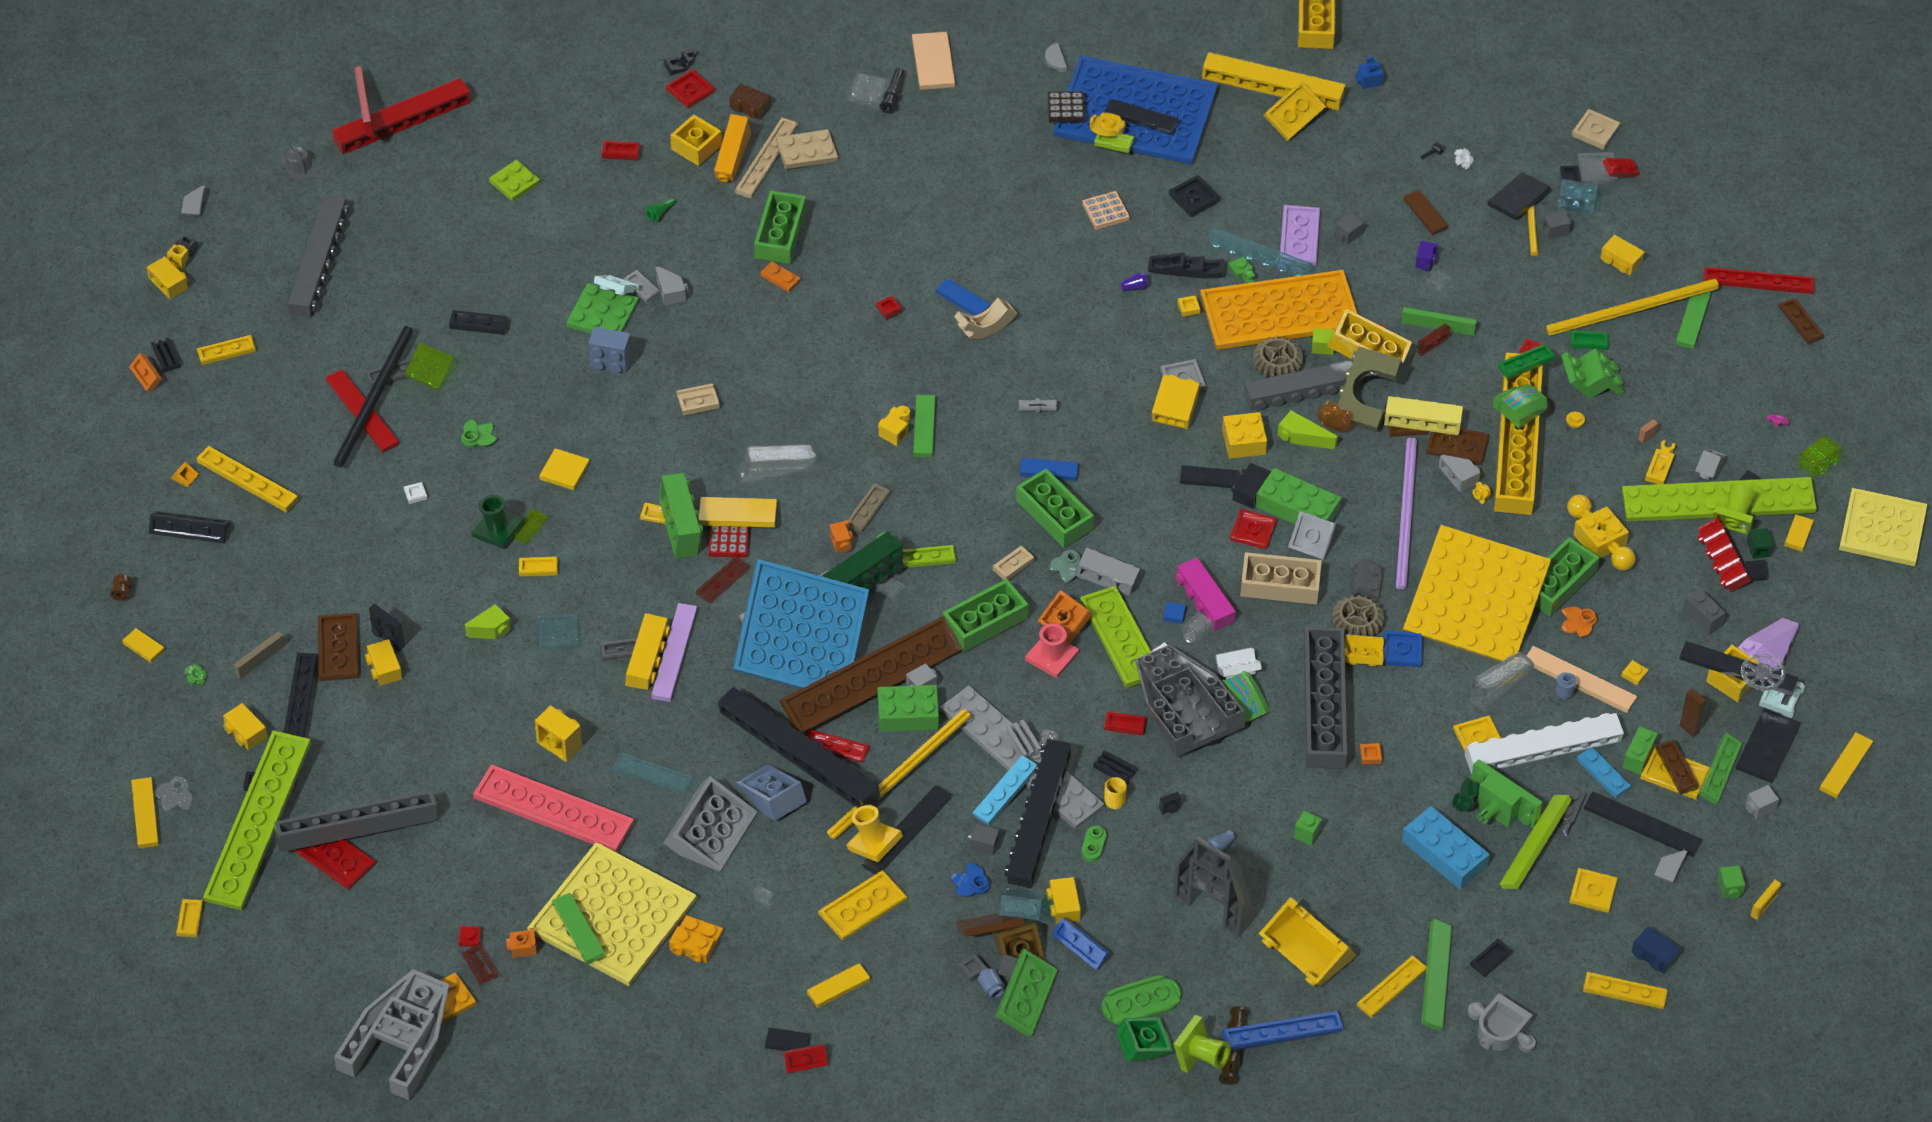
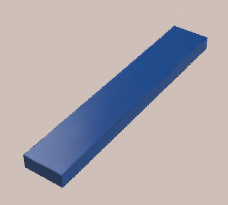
(1283, 1030)

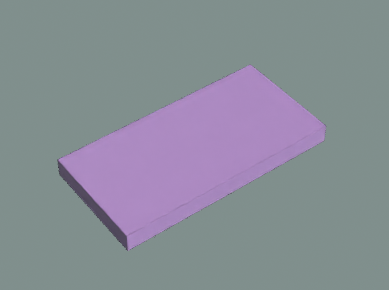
(1300, 232)

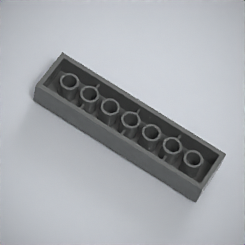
(1325, 697)

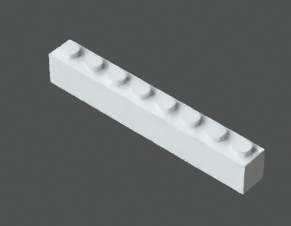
(1546, 742)

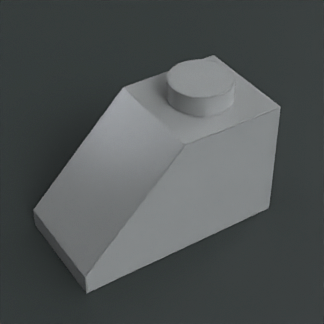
(671, 286)
(1710, 463)
(1459, 471)

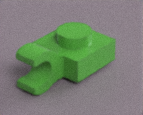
(1242, 268)

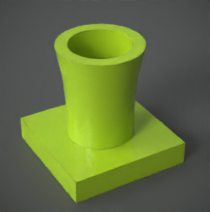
(1735, 514)
(1196, 1045)

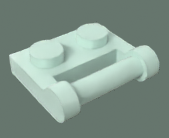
(1772, 700)

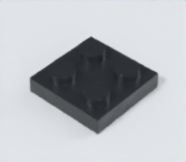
(1194, 195)
(386, 627)

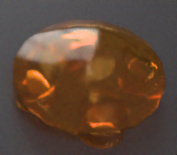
(1334, 417)

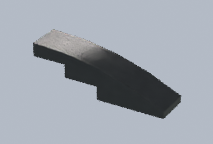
(1184, 266)

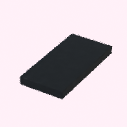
(1768, 745)

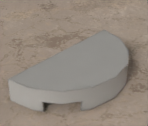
(1054, 58)

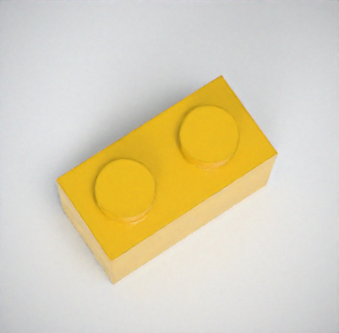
(1622, 255)
(167, 277)
(384, 663)
(244, 726)
(1064, 899)

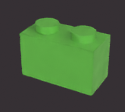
(1640, 750)

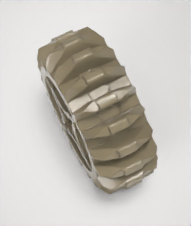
(1277, 355)
(1358, 611)

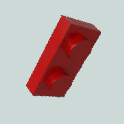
(1620, 167)
(805, 1058)

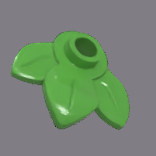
(480, 434)

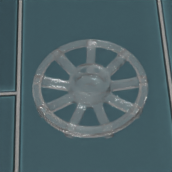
(1762, 672)

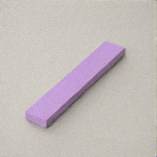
(674, 652)

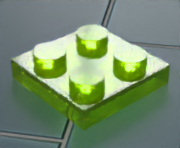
(428, 366)

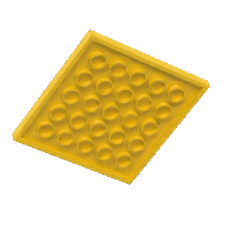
(1477, 594)

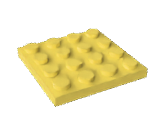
(1883, 527)

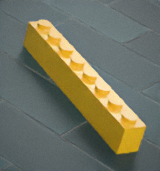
(1269, 79)

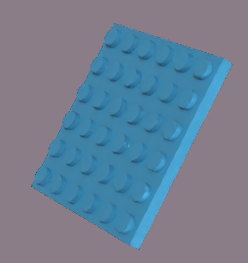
(798, 625)

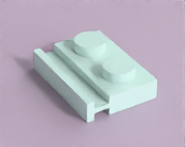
(619, 285)

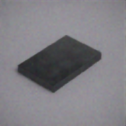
(1518, 195)

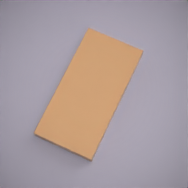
(933, 60)

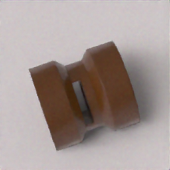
(121, 587)

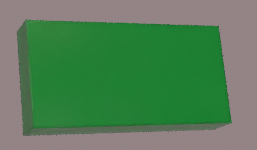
(1589, 340)

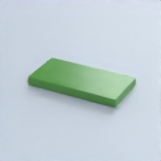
(1026, 993)

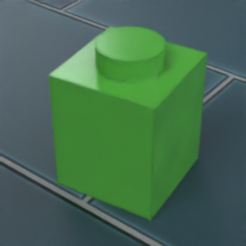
(1307, 828)
(1731, 882)

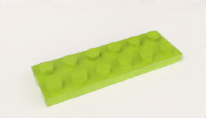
(1117, 632)

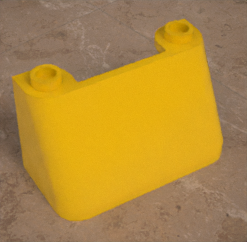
(1306, 943)

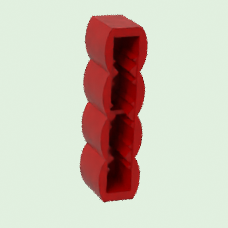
(1724, 555)

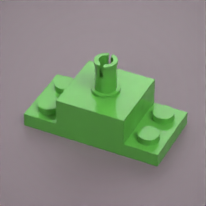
(1503, 798)

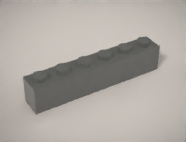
(1296, 386)

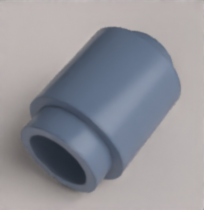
(1565, 685)
(991, 983)

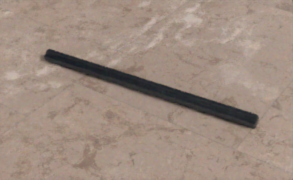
(373, 396)

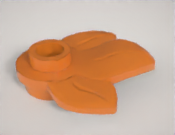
(1576, 622)

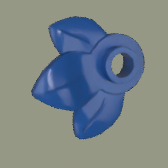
(968, 881)

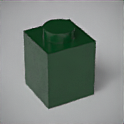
(1760, 543)

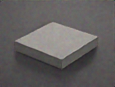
(1185, 370)
(1312, 535)

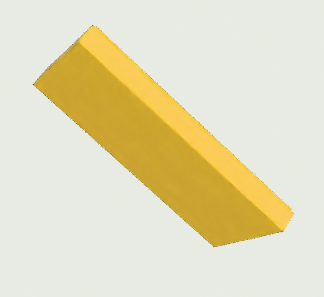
(737, 512)
(862, 905)

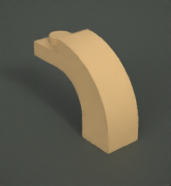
(988, 322)

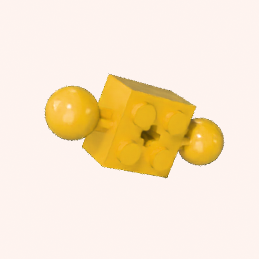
(1601, 532)

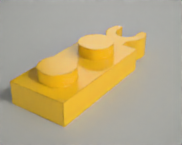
(1660, 464)

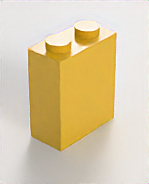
(1175, 401)

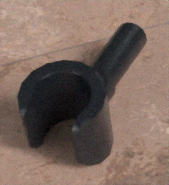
(1436, 148)

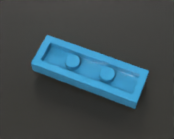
(1603, 772)

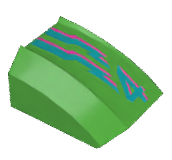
(1520, 404)
(1247, 695)

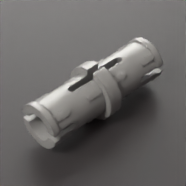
(1051, 405)

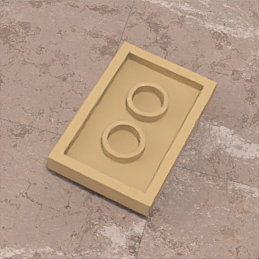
(806, 149)

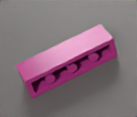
(1205, 593)

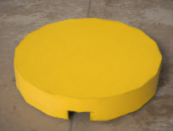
(1107, 124)

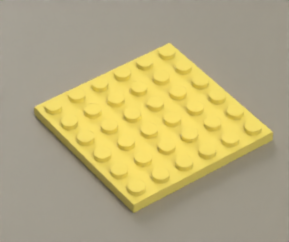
(625, 908)

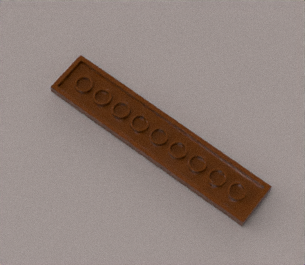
(863, 677)

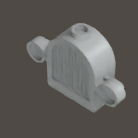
(1502, 1025)

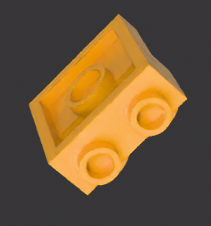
(695, 939)

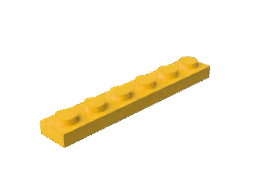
(247, 479)

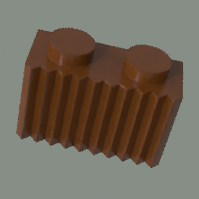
(749, 101)

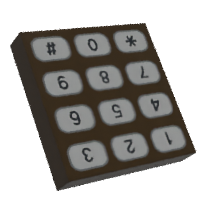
(1066, 106)

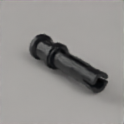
(891, 95)

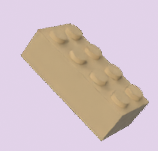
(1280, 578)

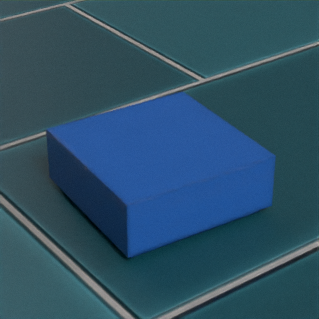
(1174, 612)

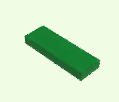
(1526, 361)

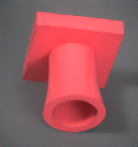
(1052, 651)

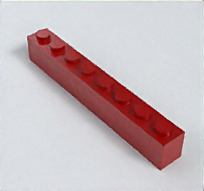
(402, 115)

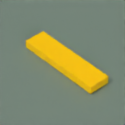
(1846, 765)
(145, 812)
(1391, 986)
(1625, 990)

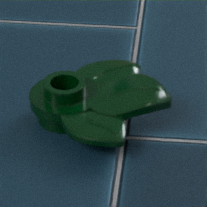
(1464, 800)

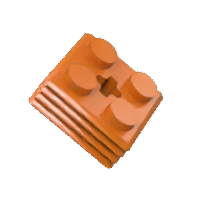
(1065, 605)

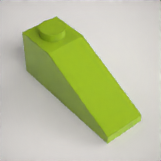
(1305, 432)

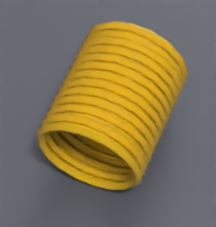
(1112, 799)

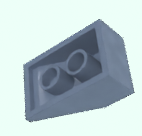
(773, 791)

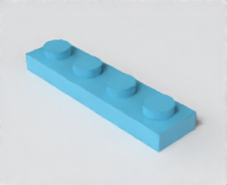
(1005, 790)

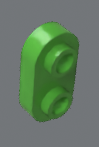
(1093, 842)

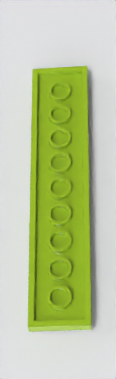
(1701, 498)
(256, 819)

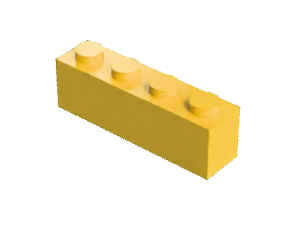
(646, 652)

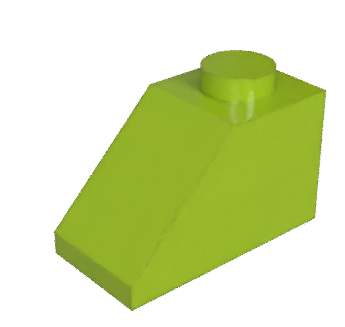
(488, 624)

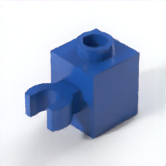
(1369, 74)

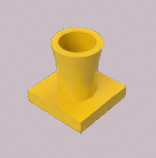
(873, 837)

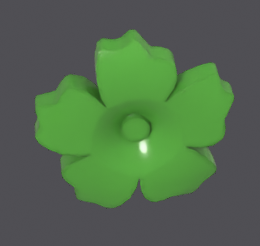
(195, 674)

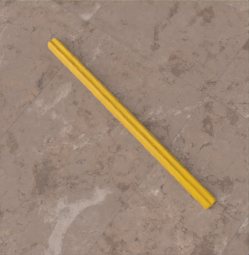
(1631, 307)
(906, 767)

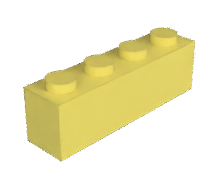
(1423, 415)

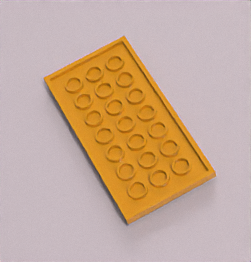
(1275, 307)

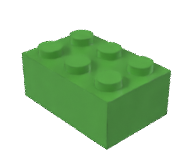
(908, 708)

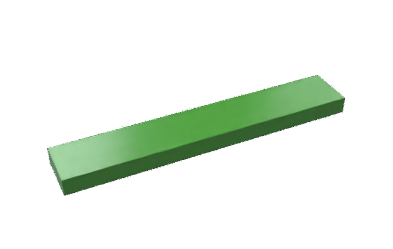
(1436, 974)

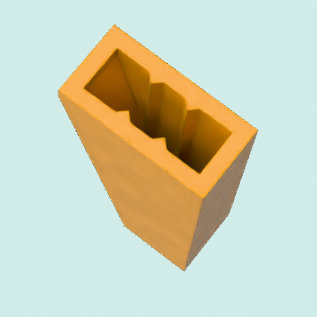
(732, 148)

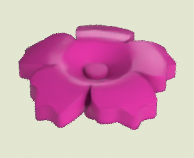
(1777, 419)

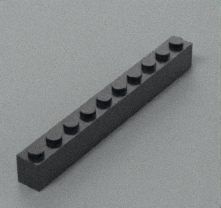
(798, 749)

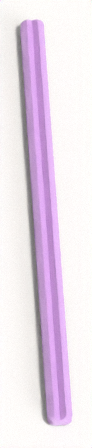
(1406, 512)

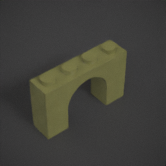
(1366, 363)

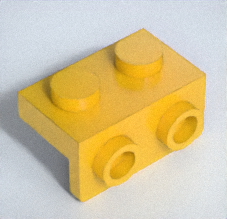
(1363, 650)

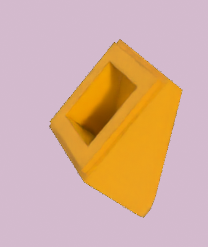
(185, 475)

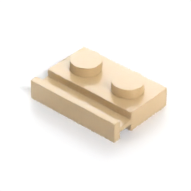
(697, 399)

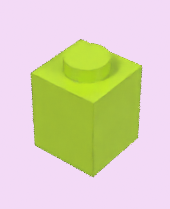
(1320, 341)

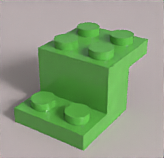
(1593, 373)

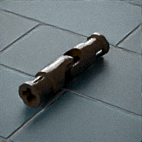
(1237, 1019)

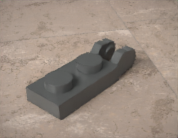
(1572, 810)

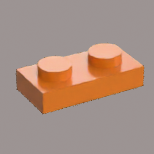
(780, 277)
(145, 372)

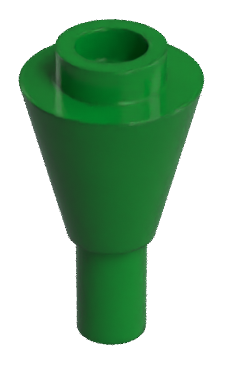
(655, 211)

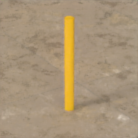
(1532, 231)

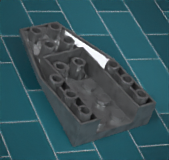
(1187, 700)

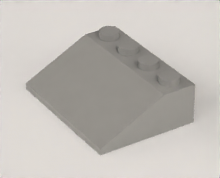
(710, 825)

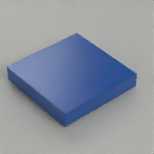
(1402, 649)

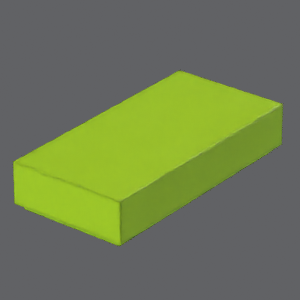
(1119, 143)

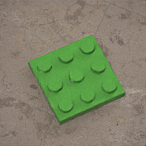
(602, 310)

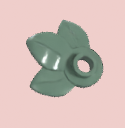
(1066, 567)

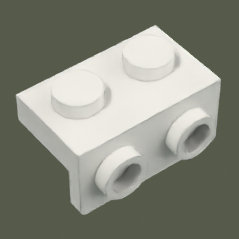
(1236, 661)

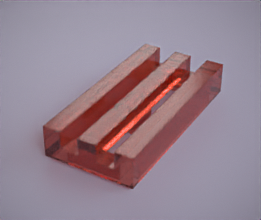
(1433, 339)
(486, 977)

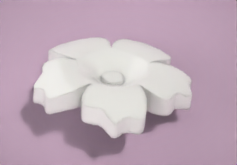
(1463, 158)

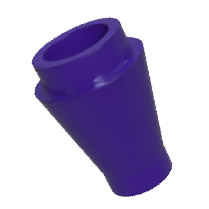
(1134, 282)

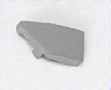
(193, 202)
(1670, 865)

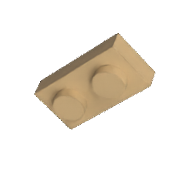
(1013, 563)

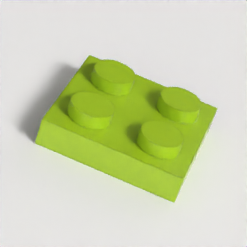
(514, 180)

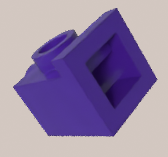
(1426, 255)

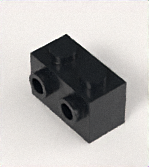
(1249, 484)

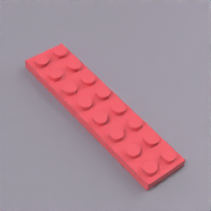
(553, 808)

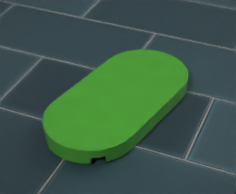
(1141, 999)

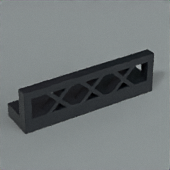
(188, 526)

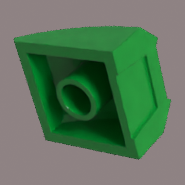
(1143, 1038)

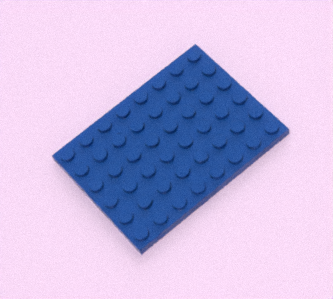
(1149, 89)

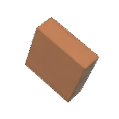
(1648, 431)

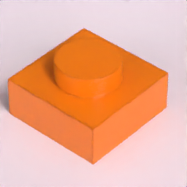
(1370, 753)

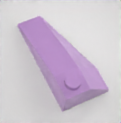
(1772, 641)

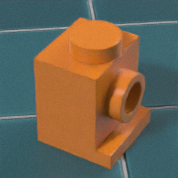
(841, 536)
(522, 943)

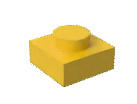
(1188, 306)
(1634, 673)

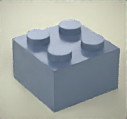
(610, 350)

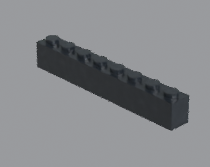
(1038, 813)

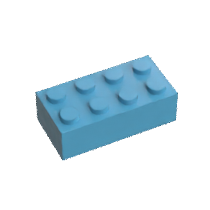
(1445, 847)

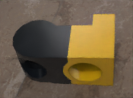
(182, 251)

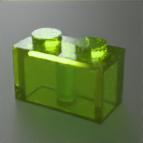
(1820, 456)

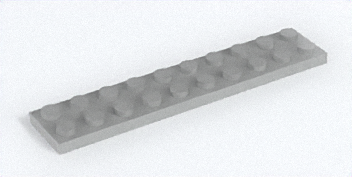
(988, 730)

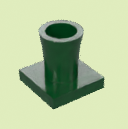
(496, 525)

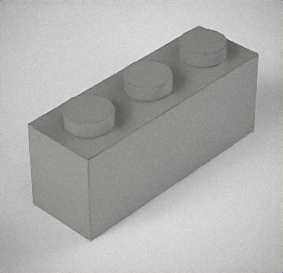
(1107, 571)

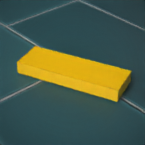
(226, 350)
(838, 985)

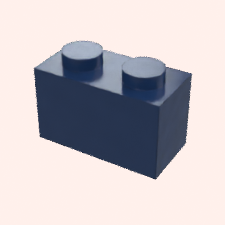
(1655, 950)

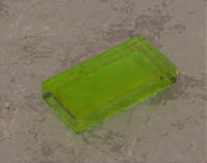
(533, 522)

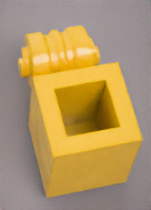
(895, 425)

